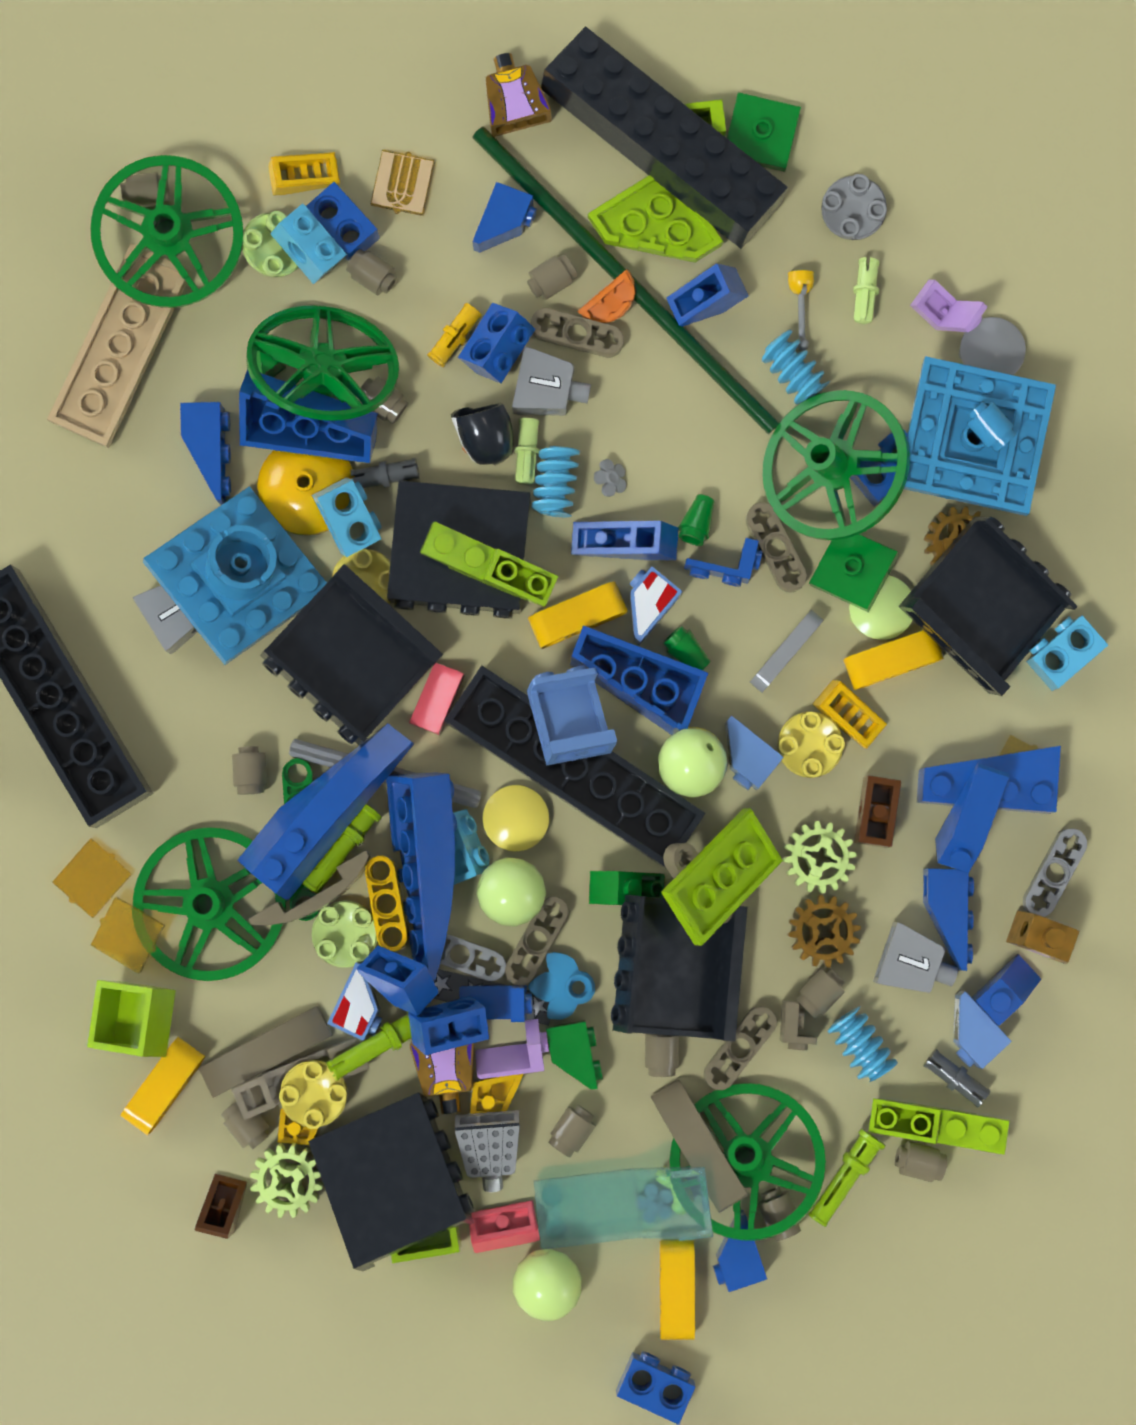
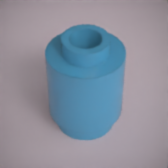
(991, 426)

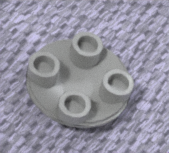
(854, 207)
(993, 346)

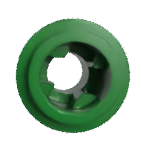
(697, 522)
(686, 649)

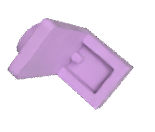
(946, 312)
(514, 1058)

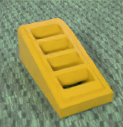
(293, 185)
(829, 694)

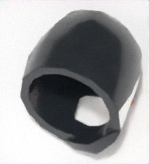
(485, 433)

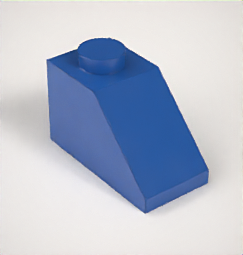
(504, 217)
(707, 295)
(399, 979)
(1007, 990)
(739, 1262)

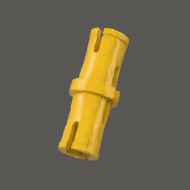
(454, 335)

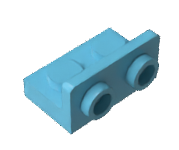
(470, 855)

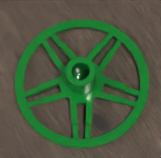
(166, 231)
(320, 364)
(833, 463)
(206, 905)
(753, 1159)

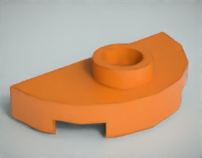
(612, 301)

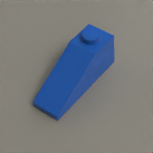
(625, 540)
(971, 818)

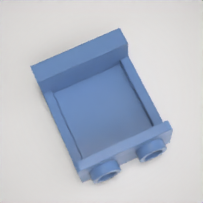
(569, 715)

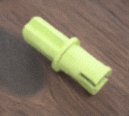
(866, 290)
(526, 451)

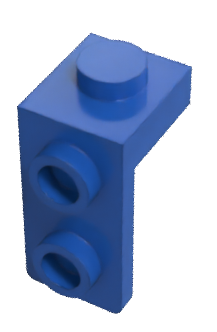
(749, 560)
(501, 1000)

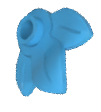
(557, 986)

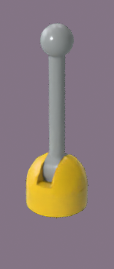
(801, 283)

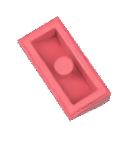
(437, 698)
(504, 1227)

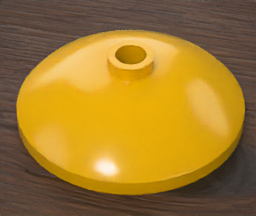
(288, 501)

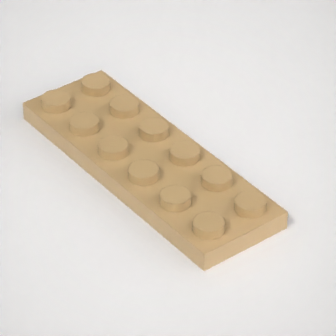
(116, 353)

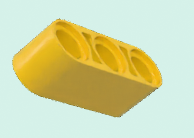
(569, 616)
(892, 659)
(376, 890)
(162, 1086)
(677, 1290)

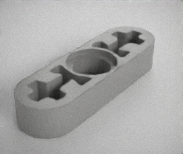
(786, 651)
(1059, 847)
(480, 970)

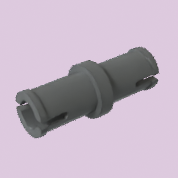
(385, 473)
(957, 1078)

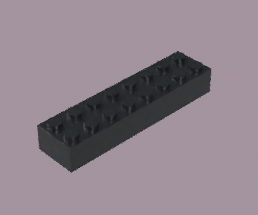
(663, 137)
(63, 708)
(597, 786)

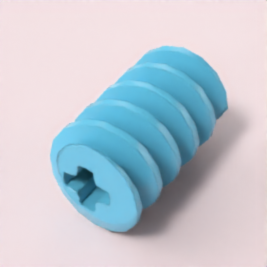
(793, 368)
(554, 481)
(862, 1046)

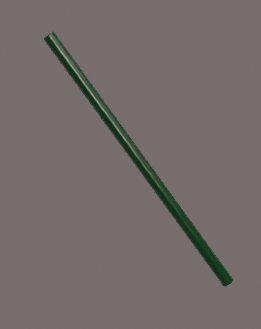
(614, 269)

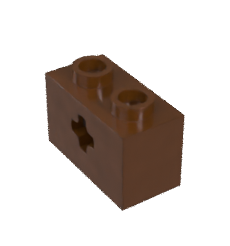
(877, 811)

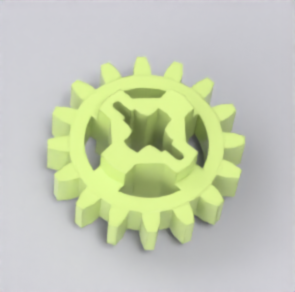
(823, 842)
(280, 1168)

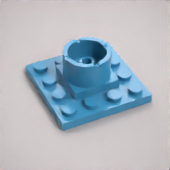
(938, 434)
(235, 575)

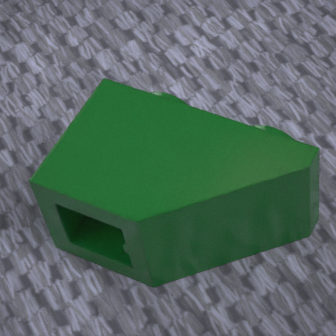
(612, 886)
(572, 1052)

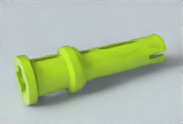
(352, 836)
(390, 1037)
(855, 1164)

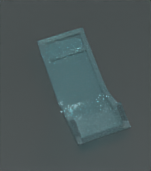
(623, 1206)

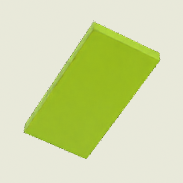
(722, 876)

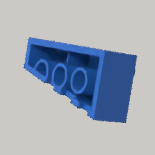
(274, 428)
(642, 679)
(1030, 785)

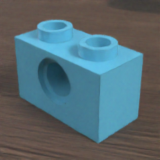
(308, 243)

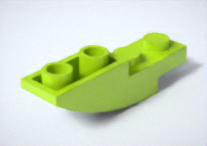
(488, 565)
(939, 1125)

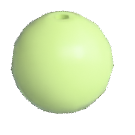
(692, 762)
(511, 891)
(547, 1284)

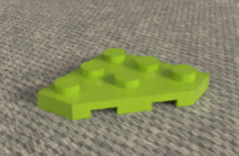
(655, 223)

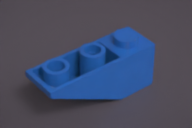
(204, 435)
(947, 904)

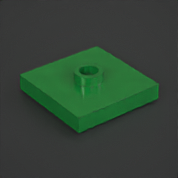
(764, 129)
(854, 570)

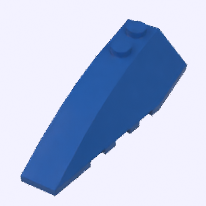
(321, 812)
(424, 834)

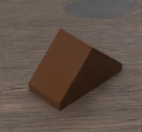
(221, 1207)

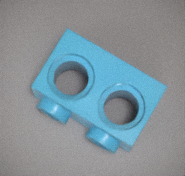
(341, 520)
(1070, 657)

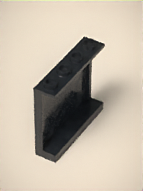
(483, 514)
(986, 603)
(350, 655)
(669, 982)
(391, 1180)

